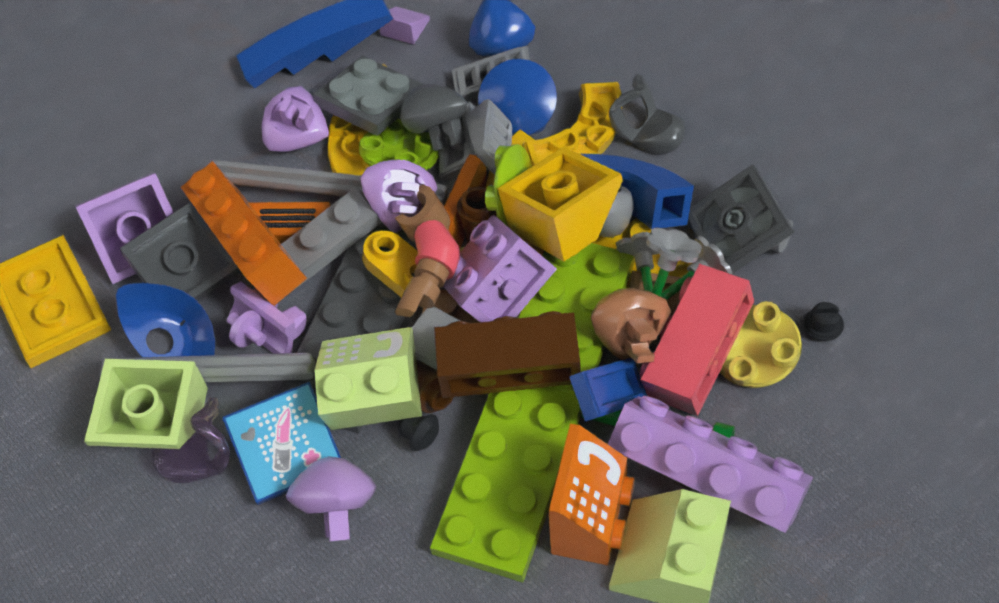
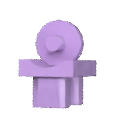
(262, 323)

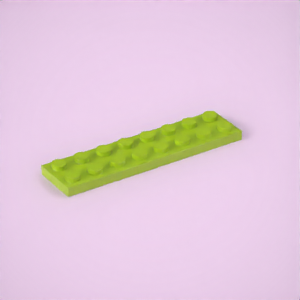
(521, 434)

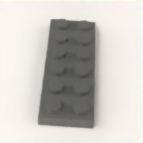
(352, 307)

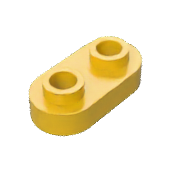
(390, 267)

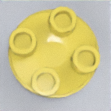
(764, 348)

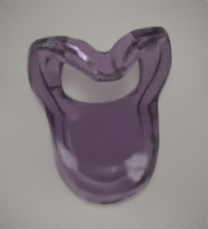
(192, 459)

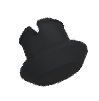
(824, 322)
(420, 431)

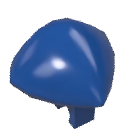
(499, 28)

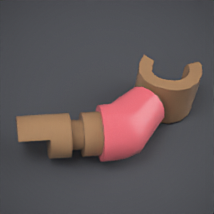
(436, 255)

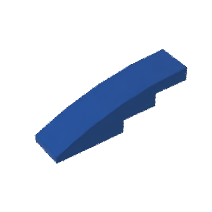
(325, 32)

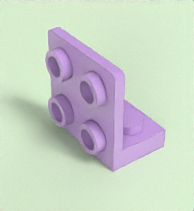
(497, 272)

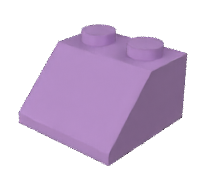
(122, 216)

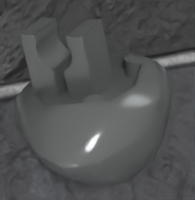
(436, 111)

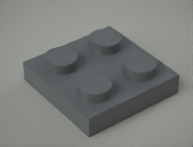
(181, 254)

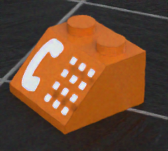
(589, 499)

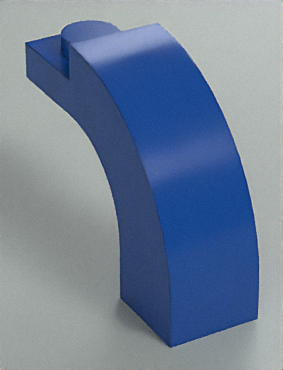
(658, 194)

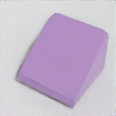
(405, 25)

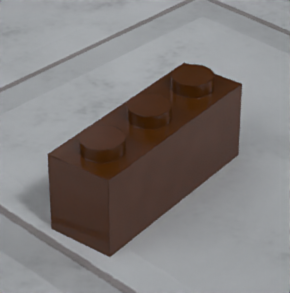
(507, 354)

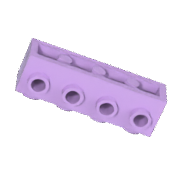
(710, 461)

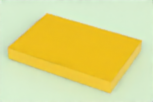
(49, 302)

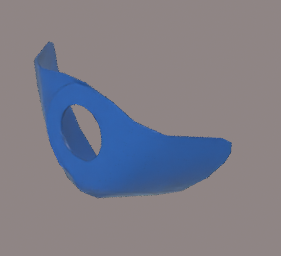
(155, 306)

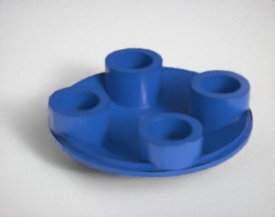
(522, 94)

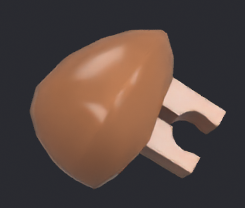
(630, 322)

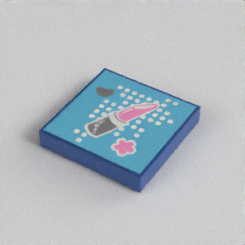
(279, 440)

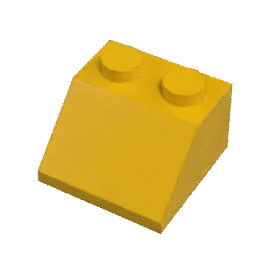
(560, 202)

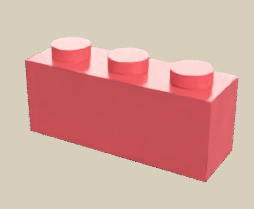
(697, 339)

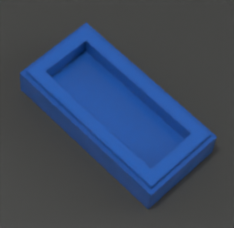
(607, 388)

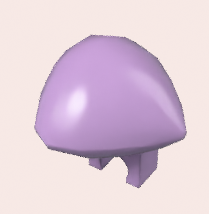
(293, 121)
(393, 189)
(332, 488)

